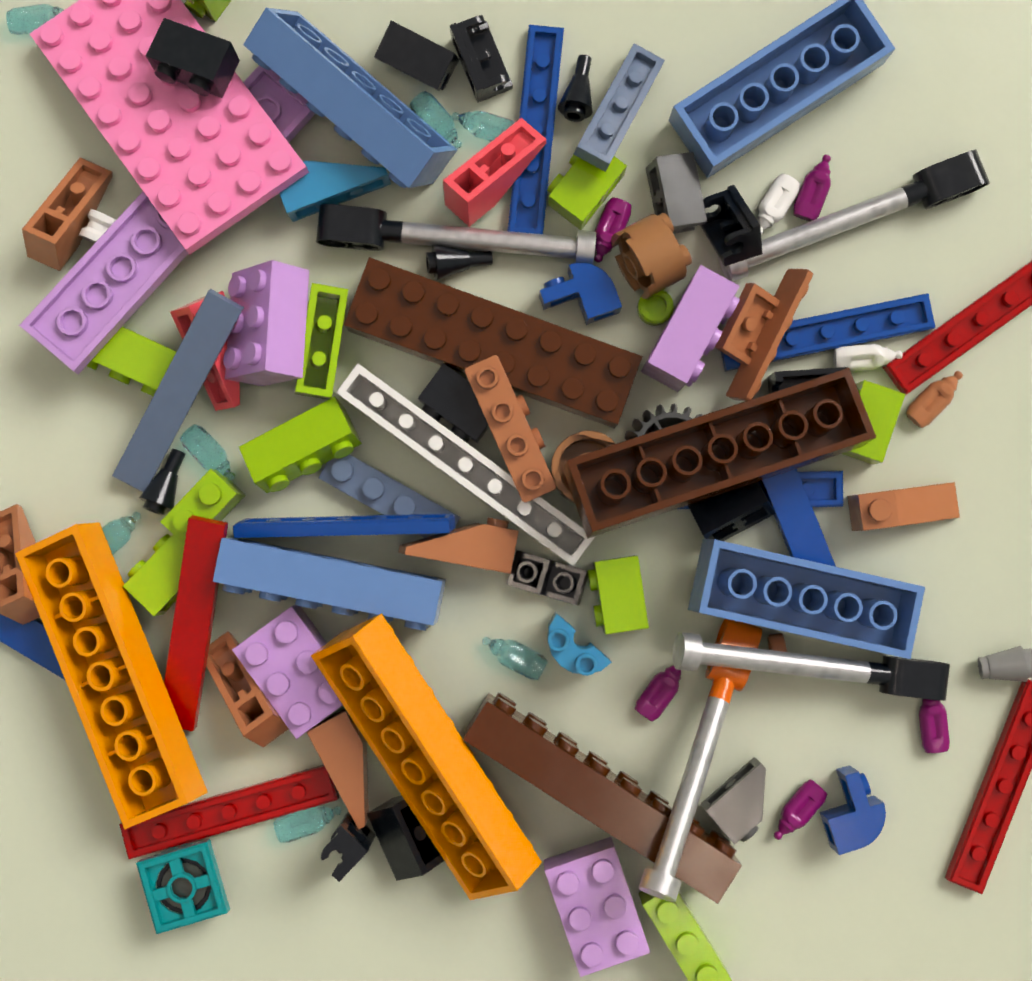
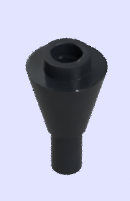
(576, 100)
(449, 261)
(162, 490)

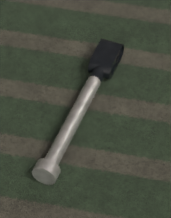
(931, 186)
(368, 230)
(894, 675)

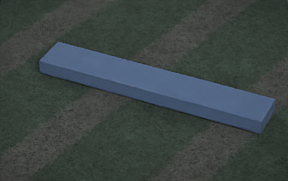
(178, 390)

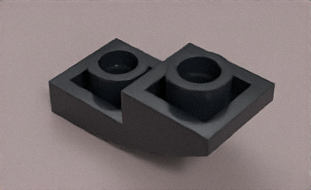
(547, 578)

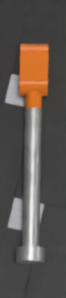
(661, 879)

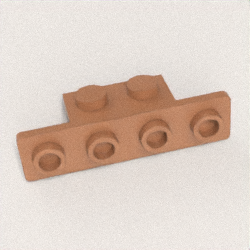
(758, 328)
(510, 429)

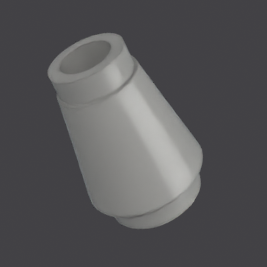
(1008, 665)

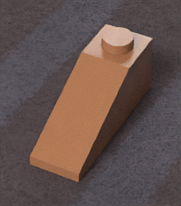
(55, 227)
(903, 507)
(474, 545)
(15, 595)
(245, 700)
(345, 759)

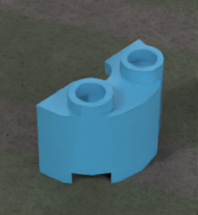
(568, 654)

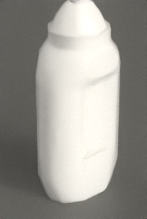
(777, 200)
(864, 357)

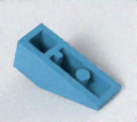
(330, 185)

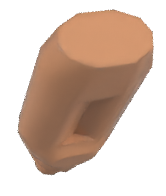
(933, 400)

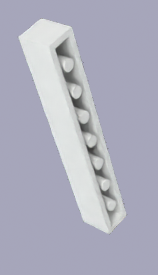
(463, 464)

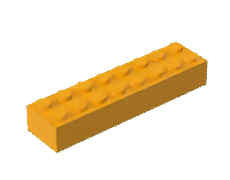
(111, 673)
(427, 759)

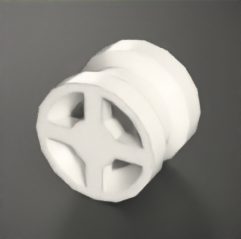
(97, 225)

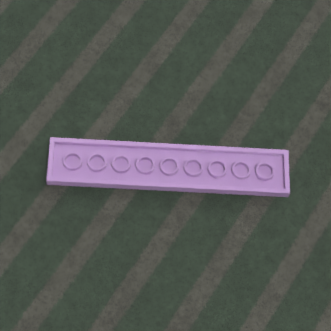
(133, 256)

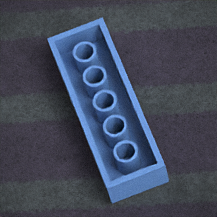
(780, 84)
(349, 98)
(328, 580)
(806, 598)

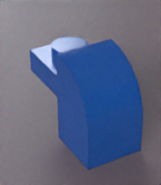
(589, 286)
(858, 821)

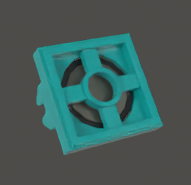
(183, 886)

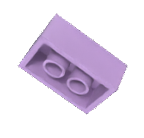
(271, 329)
(692, 329)
(285, 672)
(595, 906)

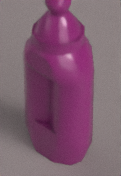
(813, 191)
(613, 219)
(658, 693)
(934, 726)
(800, 808)

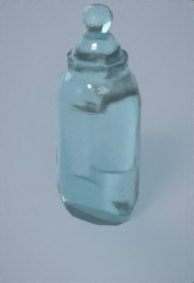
(28, 18)
(436, 116)
(483, 124)
(206, 450)
(120, 530)
(517, 657)
(303, 823)

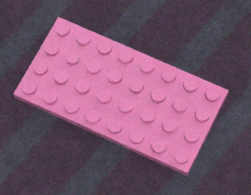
(190, 153)

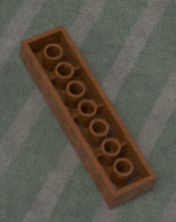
(465, 329)
(718, 452)
(597, 793)

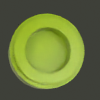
(655, 309)

